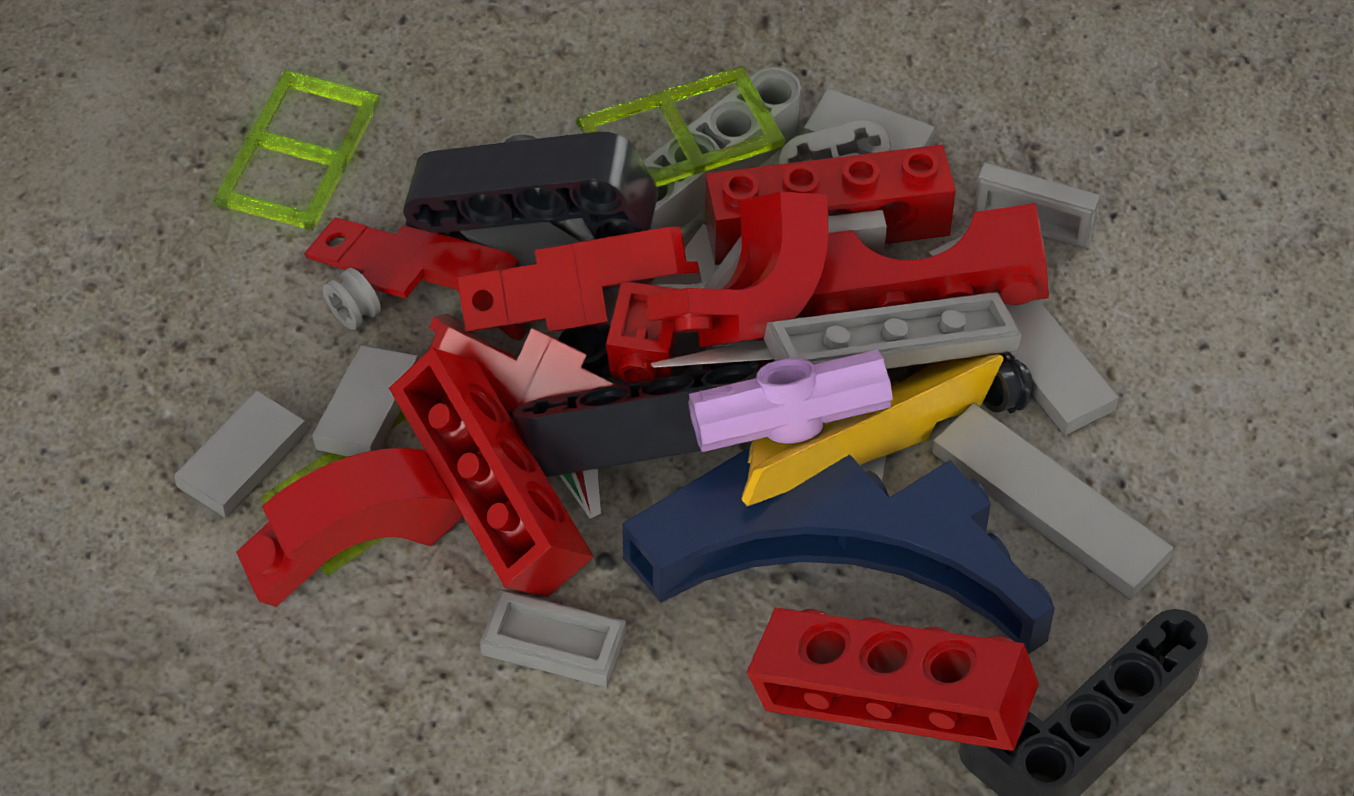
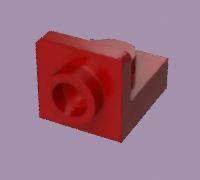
(635, 340)

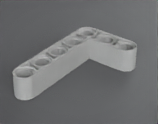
(719, 127)

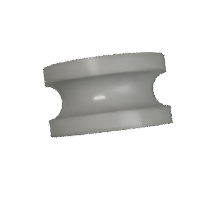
(351, 298)

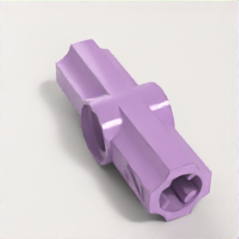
(790, 400)

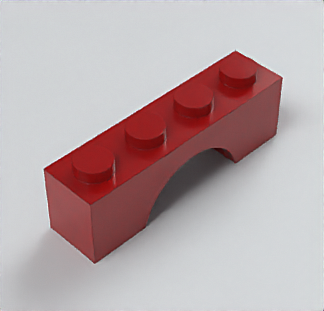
(996, 254)

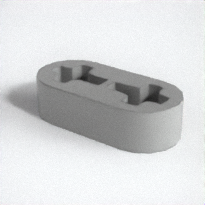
(836, 141)

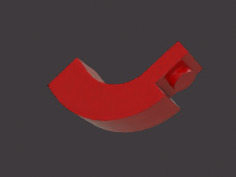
(775, 276)
(341, 506)

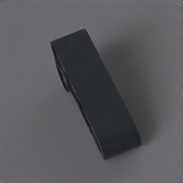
(534, 182)
(620, 420)
(1098, 708)

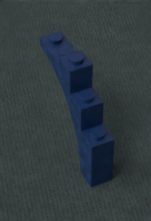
(841, 517)

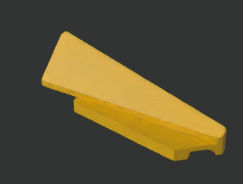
(916, 407)

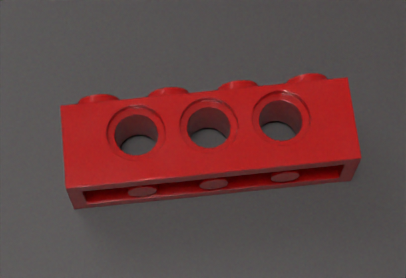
(907, 184)
(490, 473)
(894, 677)

